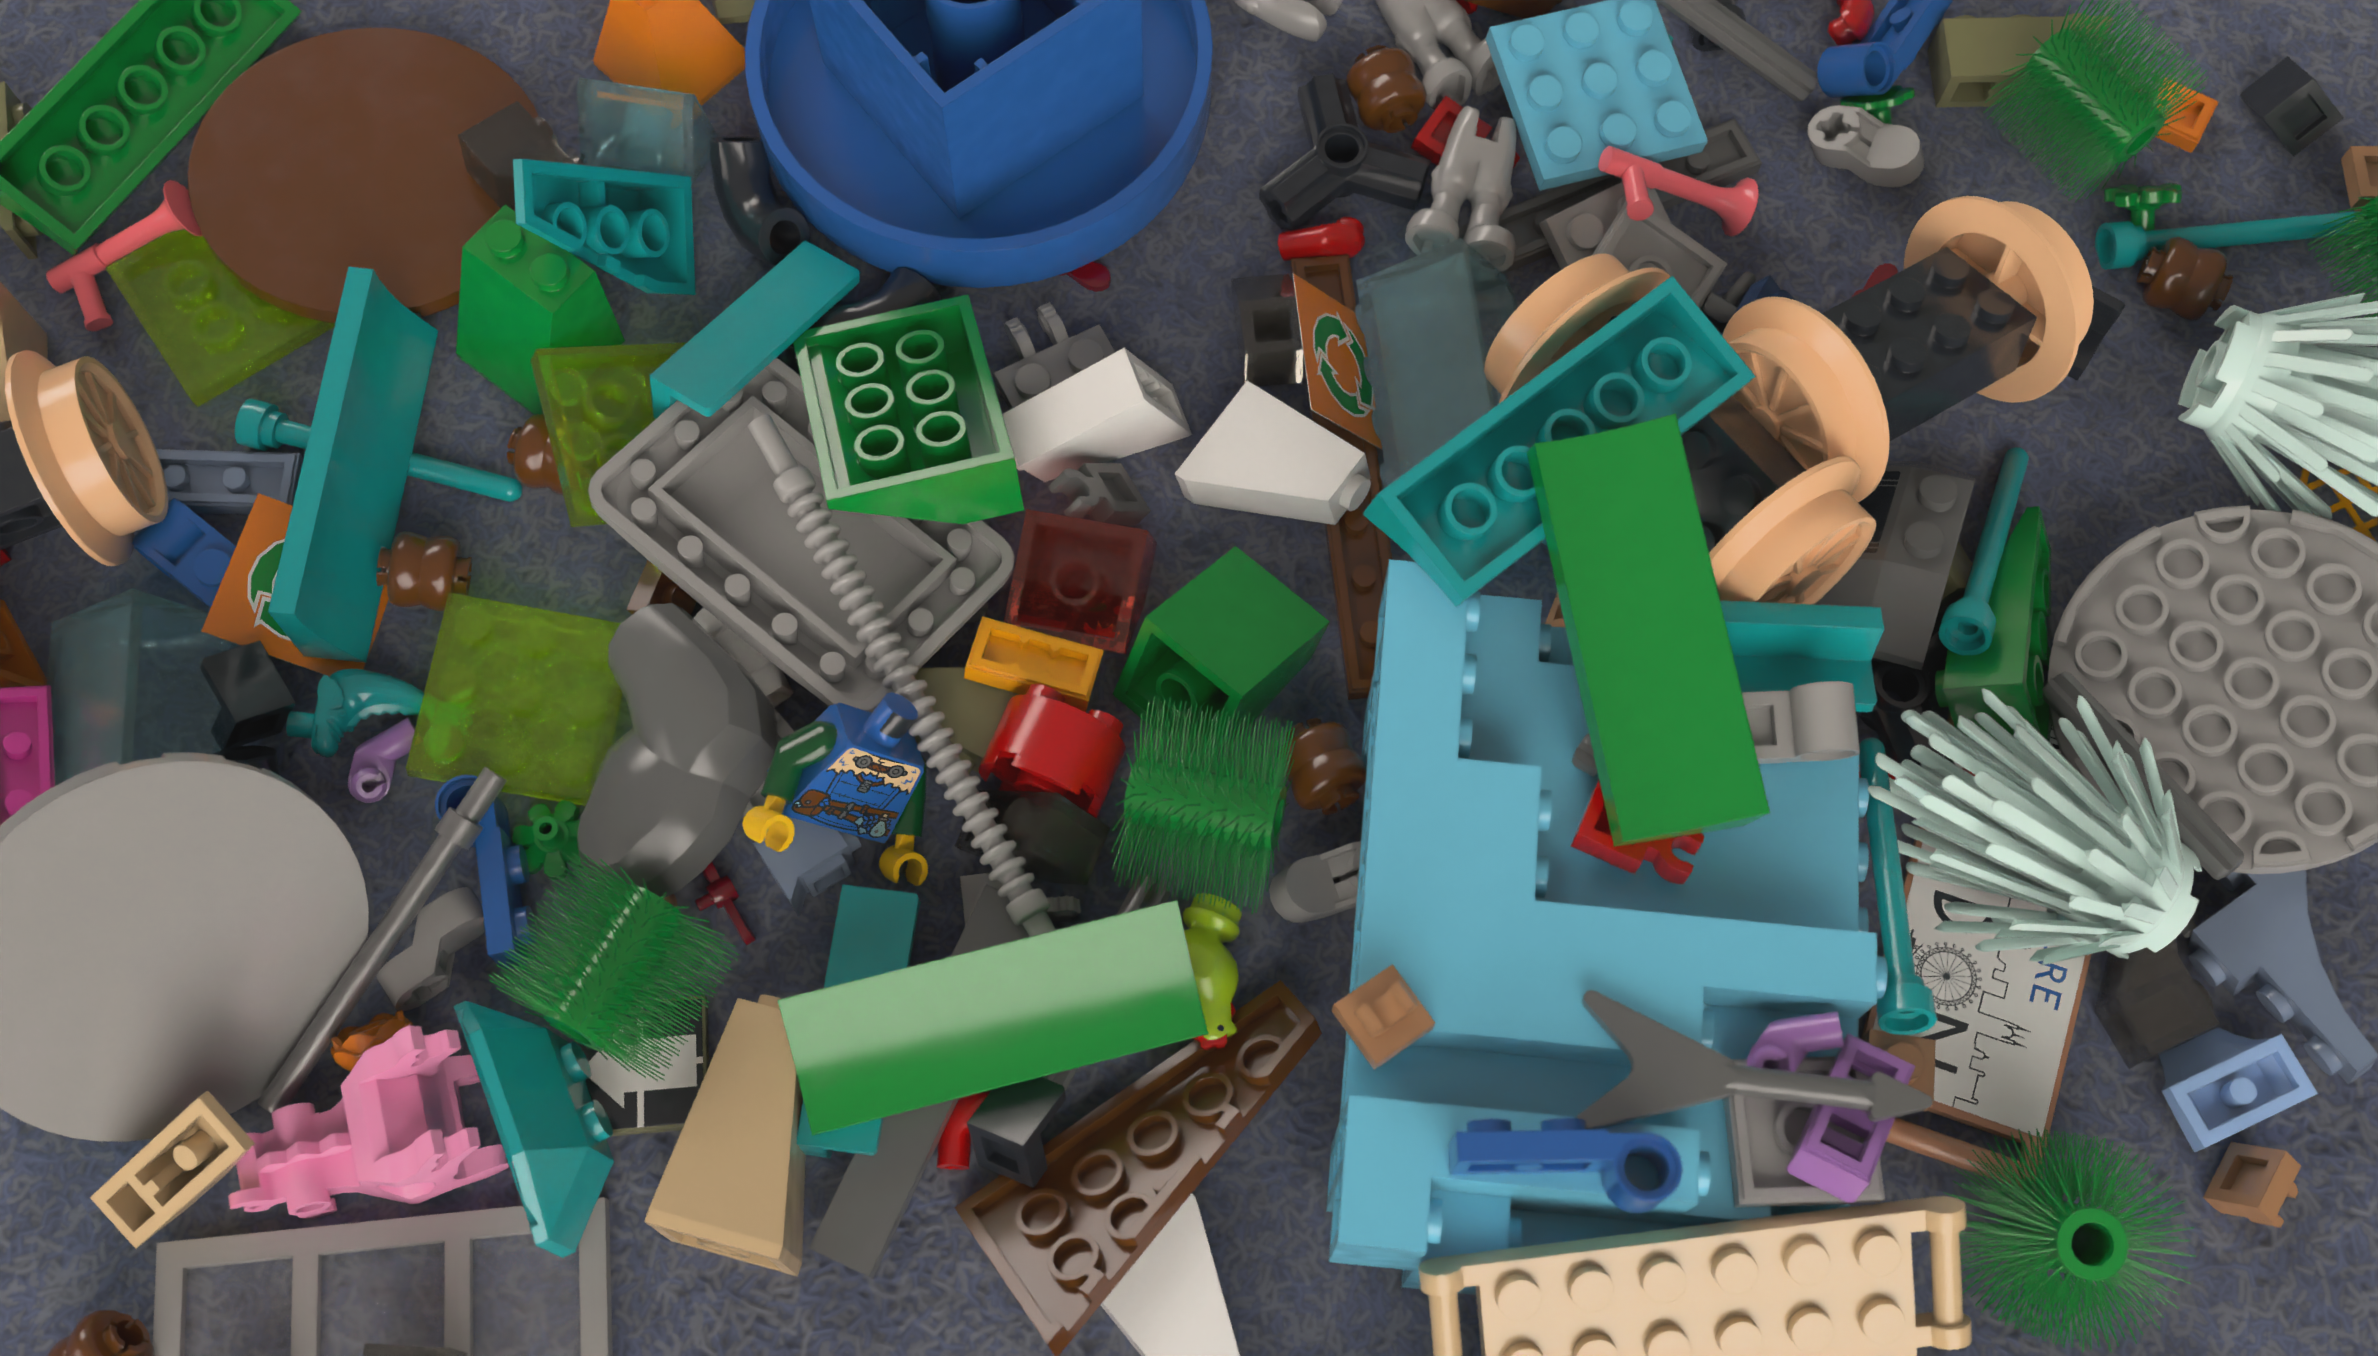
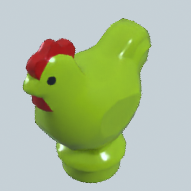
(1213, 964)

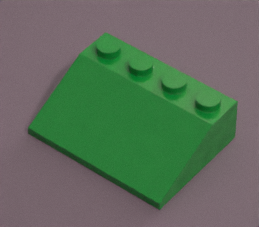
(908, 416)

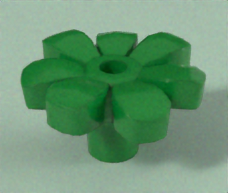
(2143, 200)
(550, 838)

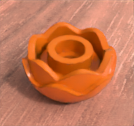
(354, 1040)

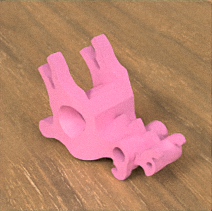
(388, 1136)

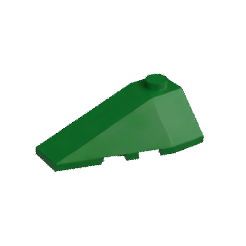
(2019, 646)

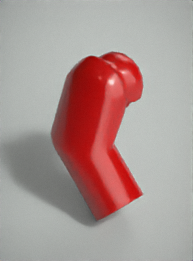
(1853, 22)
(1330, 239)
(955, 1142)

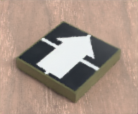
(643, 1103)

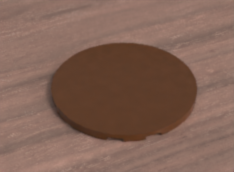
(346, 162)

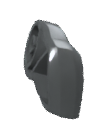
(688, 764)

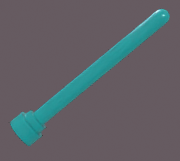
(2123, 243)
(264, 426)
(1969, 622)
(1907, 1002)

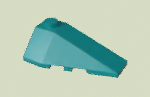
(613, 218)

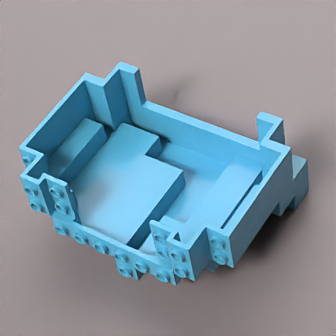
(1511, 926)

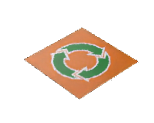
(1334, 361)
(247, 588)

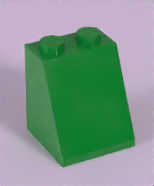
(524, 298)
(1220, 643)

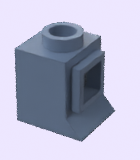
(811, 862)

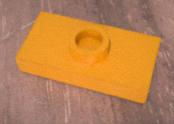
(1018, 657)

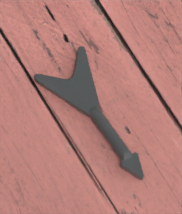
(1680, 1073)

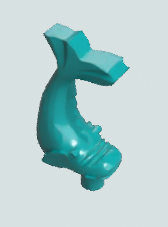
(347, 699)

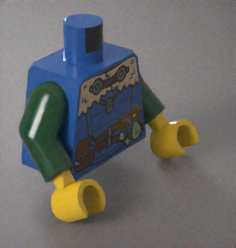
(851, 776)

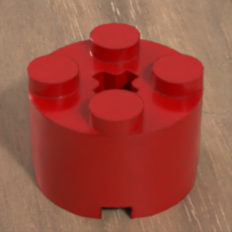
(1055, 748)

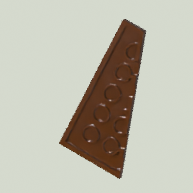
(1131, 1167)

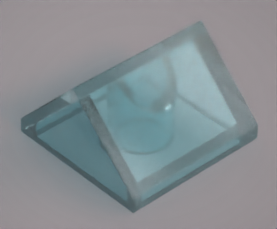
(642, 129)

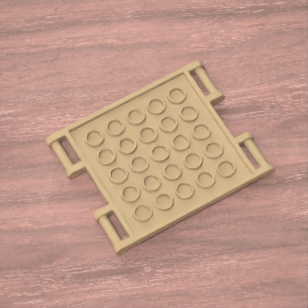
(1717, 1289)

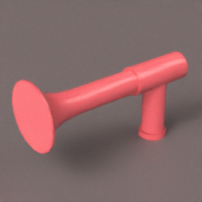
(1732, 204)
(80, 270)

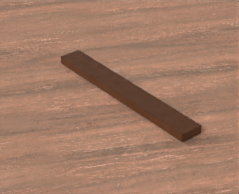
(1355, 545)

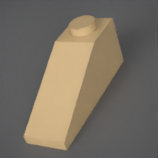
(173, 1170)

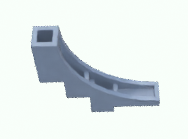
(2271, 942)

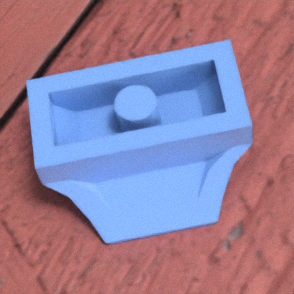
(2230, 1083)

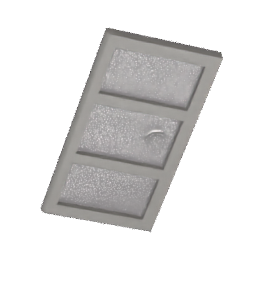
(400, 1281)

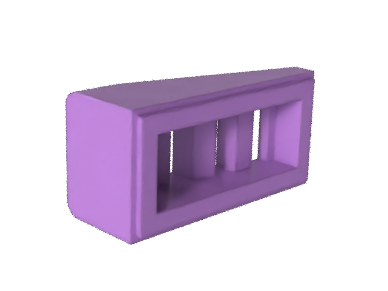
(1831, 1158)

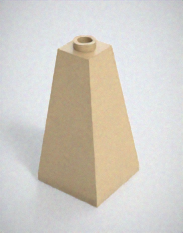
(737, 1162)

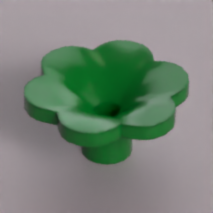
(1880, 105)

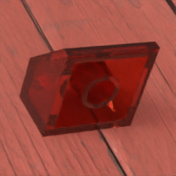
(1080, 579)

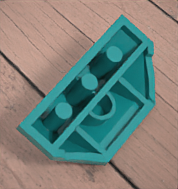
(543, 1121)

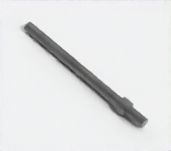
(456, 831)

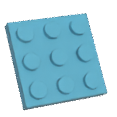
(1594, 83)

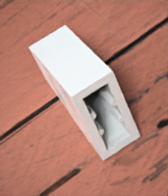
(1095, 417)
(1274, 463)
(1173, 1294)

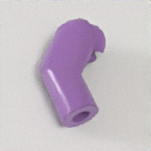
(376, 760)
(1790, 1039)

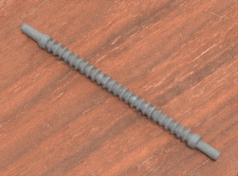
(795, 486)

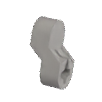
(1865, 146)
(1307, 888)
(428, 964)

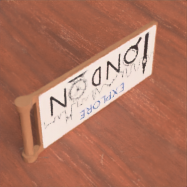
(1997, 1026)

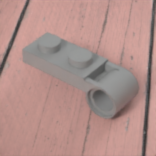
(1804, 723)

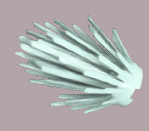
(2299, 388)
(2044, 835)

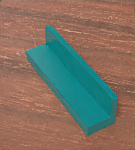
(752, 331)
(1804, 644)
(869, 939)

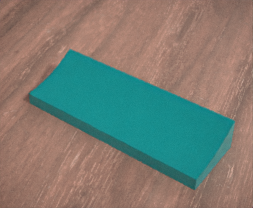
(353, 472)
(1474, 499)

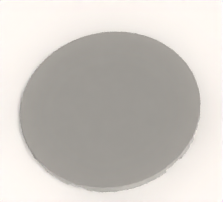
(2247, 670)
(165, 941)

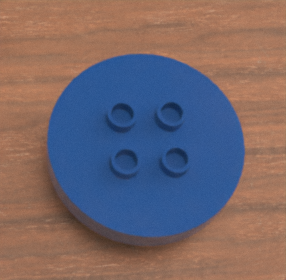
(980, 129)

